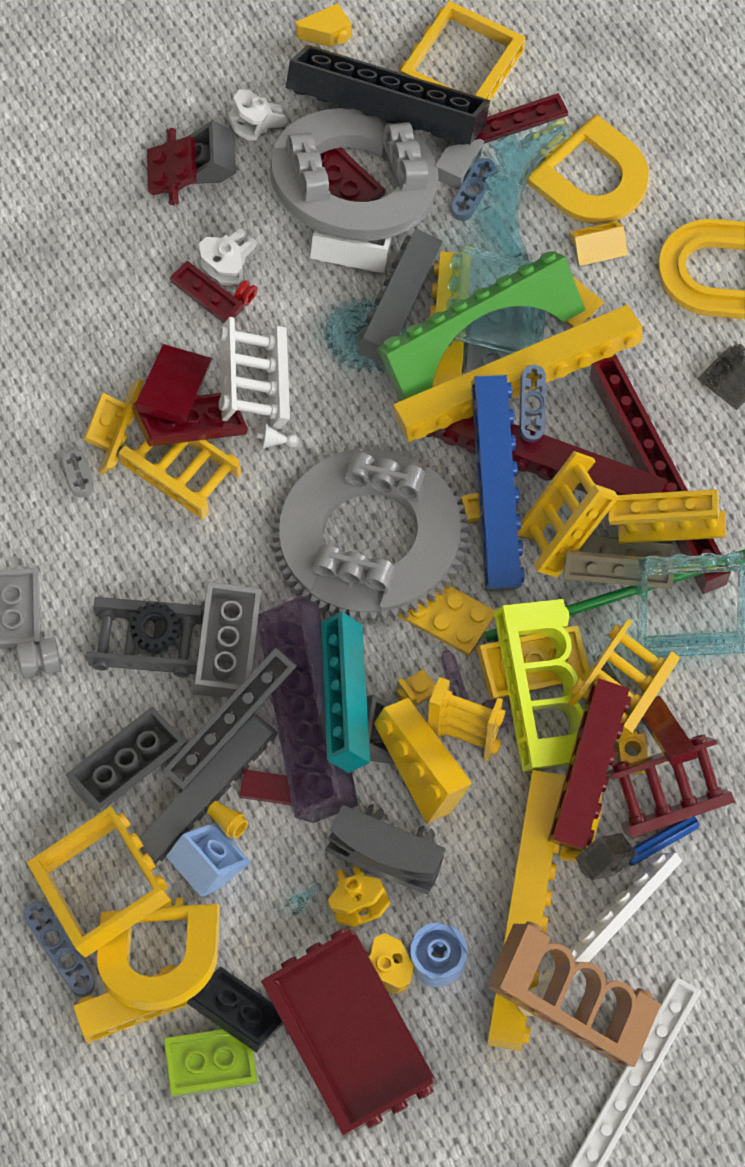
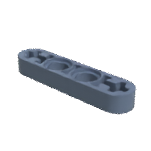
(56, 951)

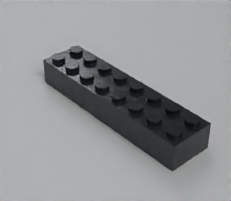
(387, 94)

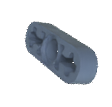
(473, 199)
(525, 383)

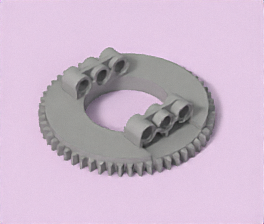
(349, 579)

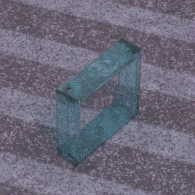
(696, 643)

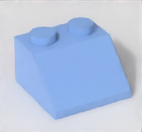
(207, 858)

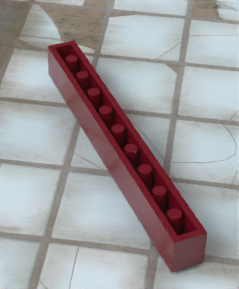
(647, 450)
(549, 455)

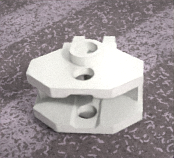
(255, 115)
(226, 257)

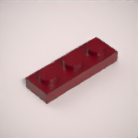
(206, 292)

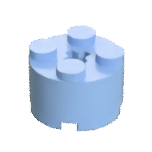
(442, 939)

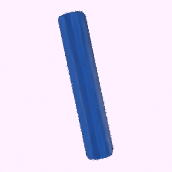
(664, 839)

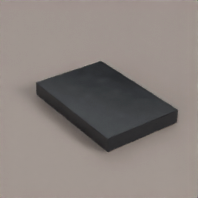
(237, 1009)

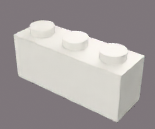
(365, 255)

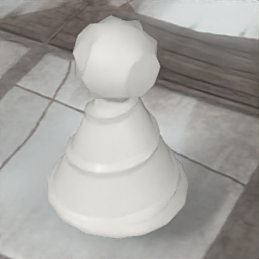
(272, 437)

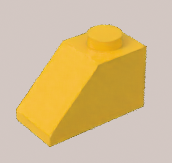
(325, 27)

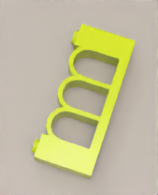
(548, 619)

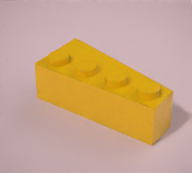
(422, 760)

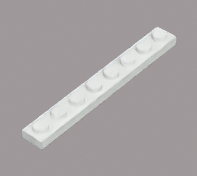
(614, 918)

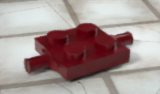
(171, 166)

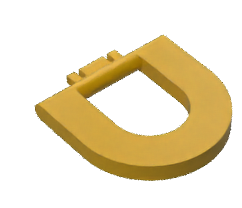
(588, 207)
(679, 284)
(176, 986)

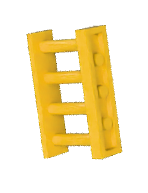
(176, 488)
(668, 516)
(580, 524)
(648, 684)
(465, 719)

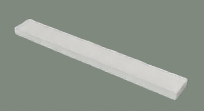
(635, 1080)

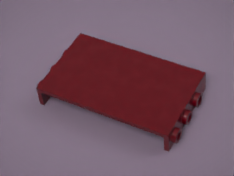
(349, 1032)

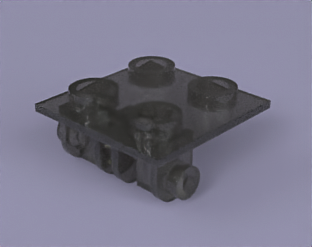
(727, 376)

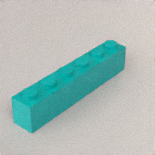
(345, 692)

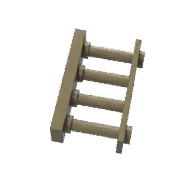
(607, 561)

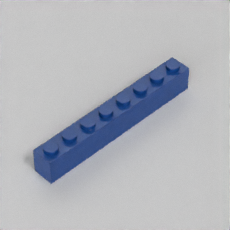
(496, 483)

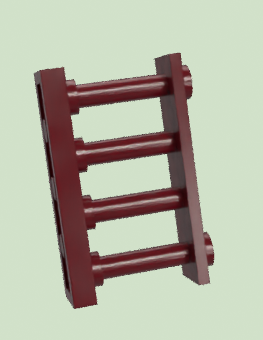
(664, 814)

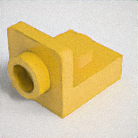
(416, 688)

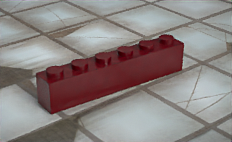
(589, 765)

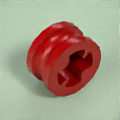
(246, 292)

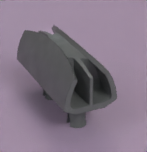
(386, 849)

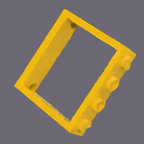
(514, 41)
(74, 844)

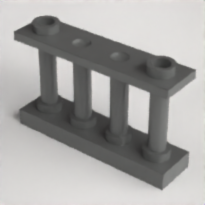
(113, 608)

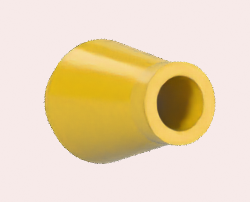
(229, 820)

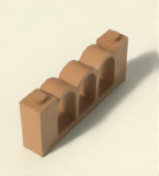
(515, 972)

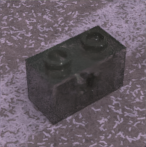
(606, 856)

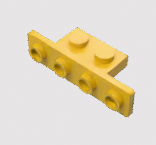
(109, 424)

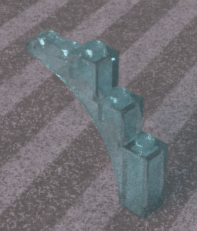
(506, 186)

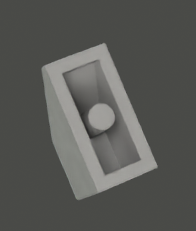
(457, 162)

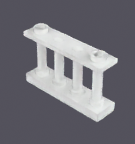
(276, 366)

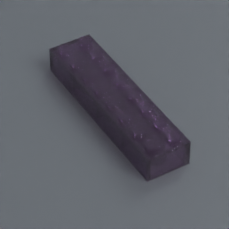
(299, 707)

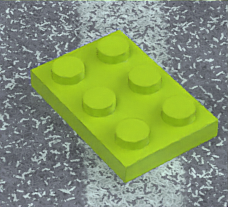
(208, 1063)

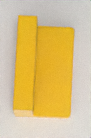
(599, 242)

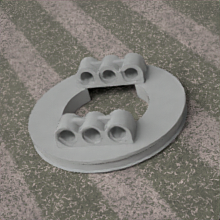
(304, 184)

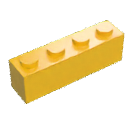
(105, 1015)

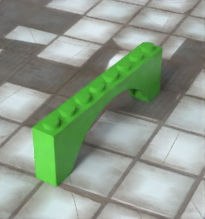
(414, 355)

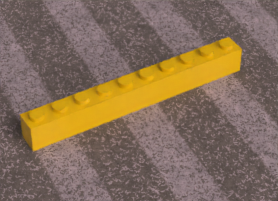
(556, 355)
(529, 896)

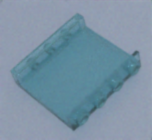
(502, 329)

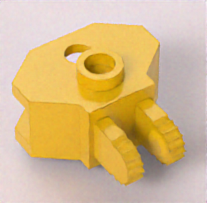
(356, 896)
(382, 952)

